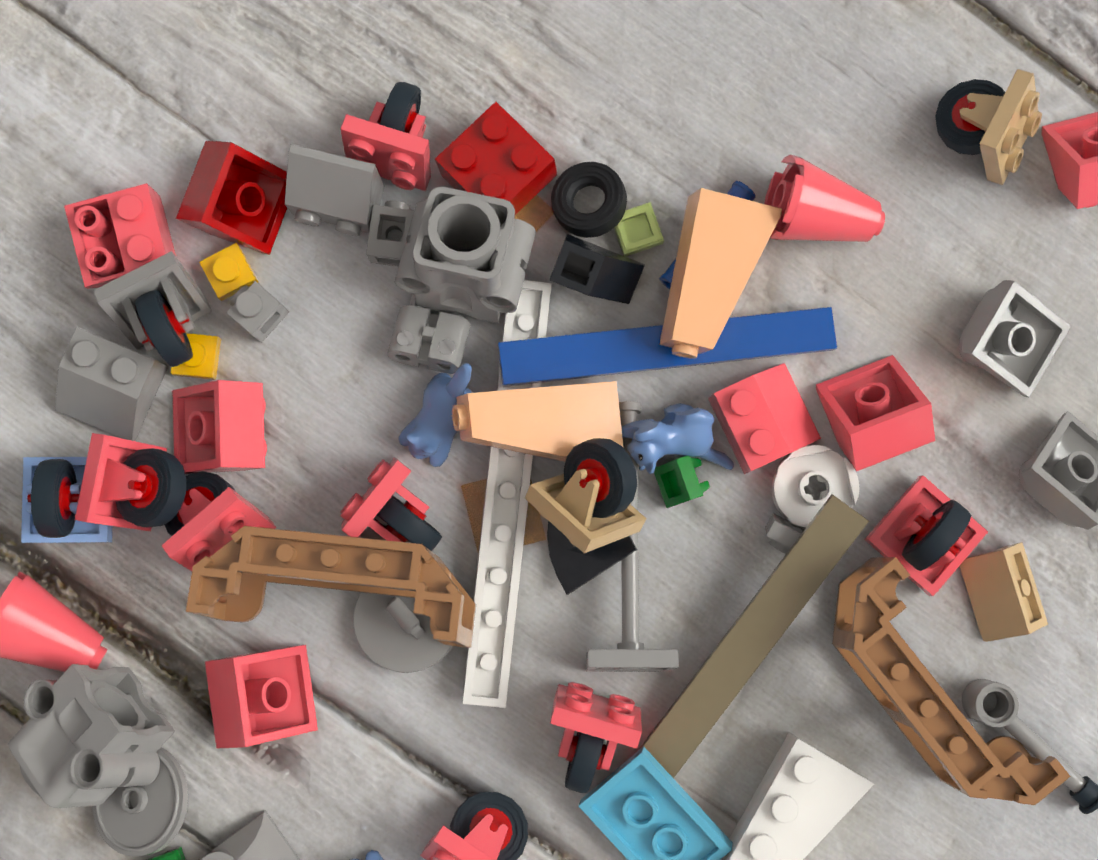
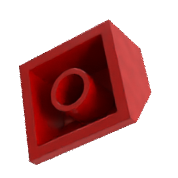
(235, 196)

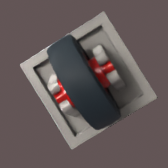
(156, 307)

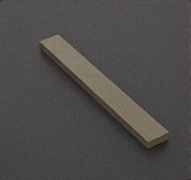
(754, 634)

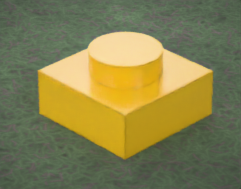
(228, 271)
(204, 359)

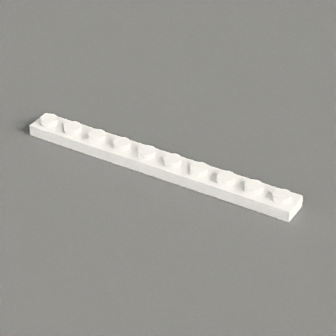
(503, 532)

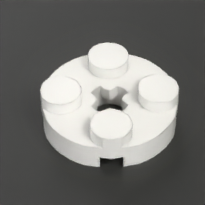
(794, 474)

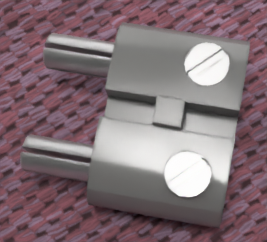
(429, 338)

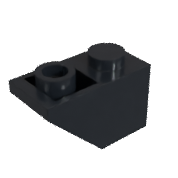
(596, 271)

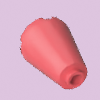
(821, 206)
(44, 630)

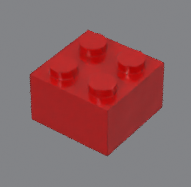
(497, 160)

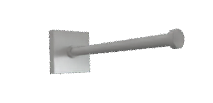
(630, 654)

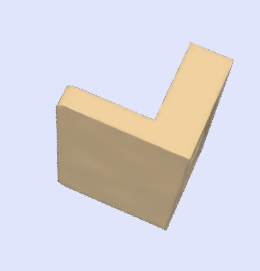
(1003, 593)

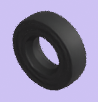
(584, 175)

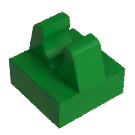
(679, 481)

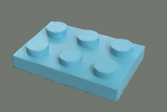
(652, 814)

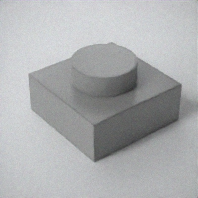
(782, 533)

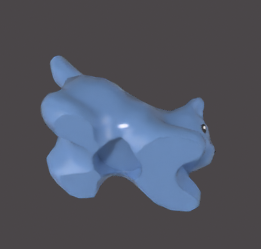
(433, 429)
(680, 432)

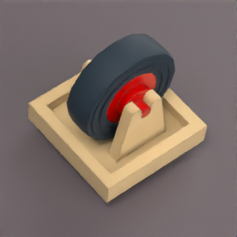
(990, 122)
(591, 496)

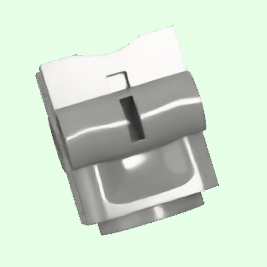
(470, 282)
(88, 736)

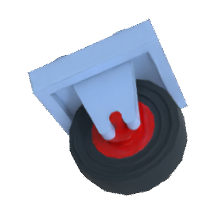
(51, 503)

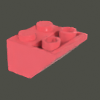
(118, 233)

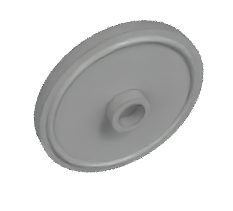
(394, 634)
(147, 816)

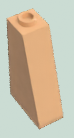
(712, 266)
(540, 419)

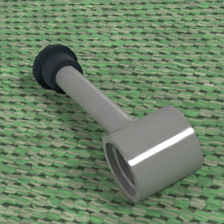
(1005, 715)

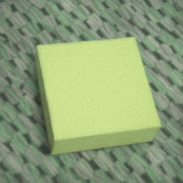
(638, 230)

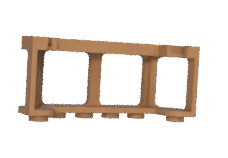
(328, 561)
(919, 704)

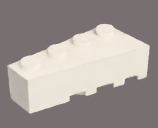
(795, 804)

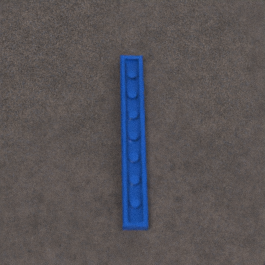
(640, 351)

